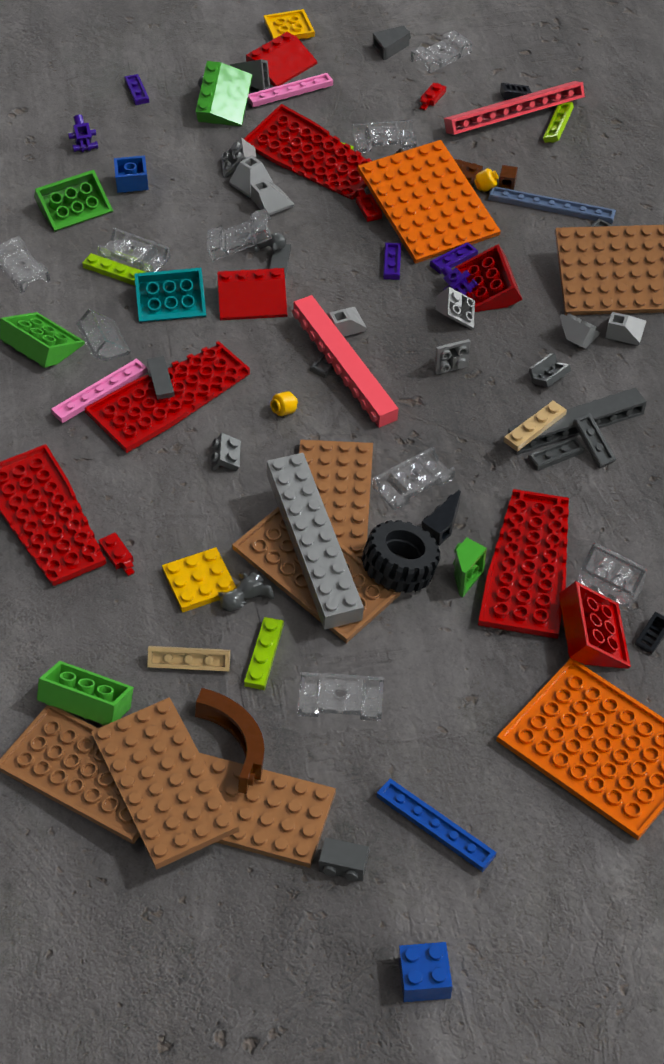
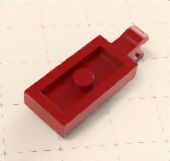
(432, 95)
(368, 206)
(117, 553)

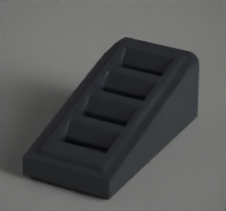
(512, 91)
(658, 619)

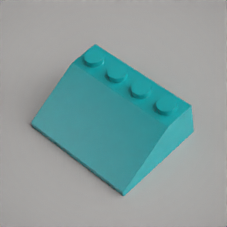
(170, 295)

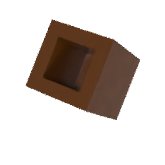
(508, 177)

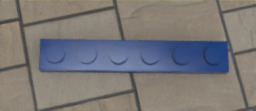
(436, 825)

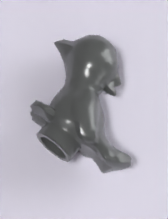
(276, 243)
(248, 588)

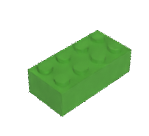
(84, 693)

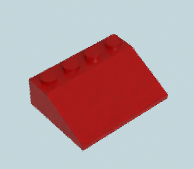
(285, 58)
(494, 279)
(252, 294)
(593, 628)

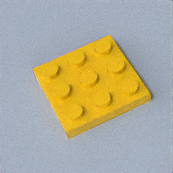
(294, 22)
(198, 579)

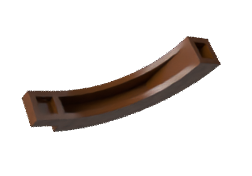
(236, 720)

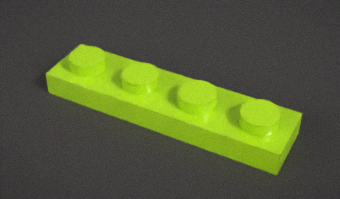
(558, 122)
(111, 268)
(264, 653)

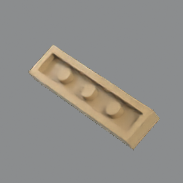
(535, 426)
(188, 658)

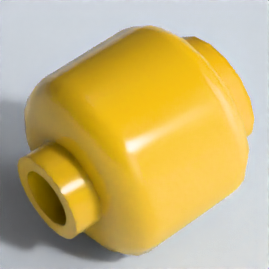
(486, 180)
(284, 403)

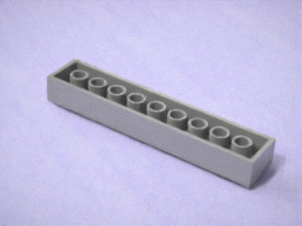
(314, 541)

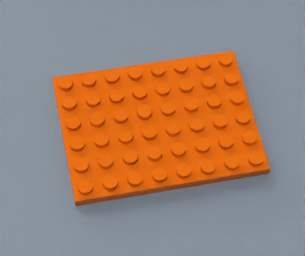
(428, 201)
(594, 746)

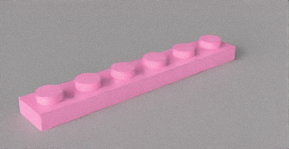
(290, 89)
(98, 390)

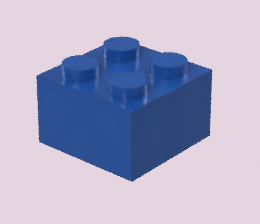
(131, 174)
(425, 972)

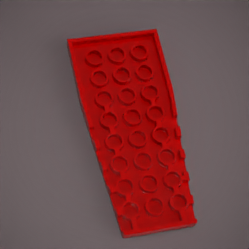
(308, 151)
(134, 413)
(47, 516)
(528, 566)

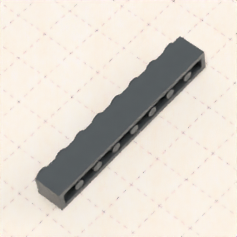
(604, 412)

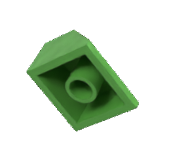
(468, 564)

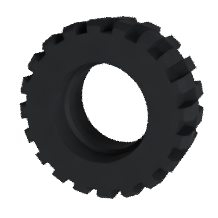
(397, 572)

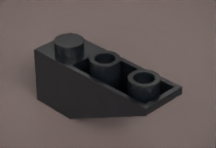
(442, 520)

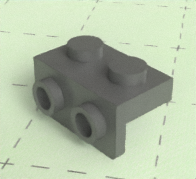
(548, 371)
(226, 452)

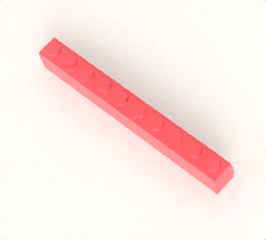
(514, 107)
(345, 361)

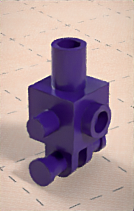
(82, 135)
(458, 280)

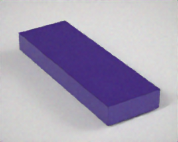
(136, 89)
(454, 257)
(392, 261)

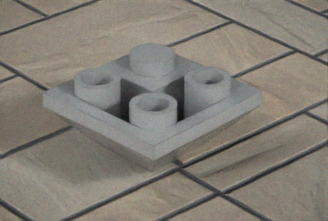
(239, 151)
(248, 172)
(269, 197)
(456, 306)
(347, 321)
(625, 328)
(578, 332)
(452, 356)

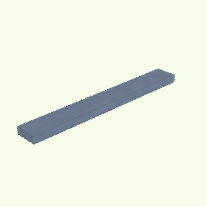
(551, 204)

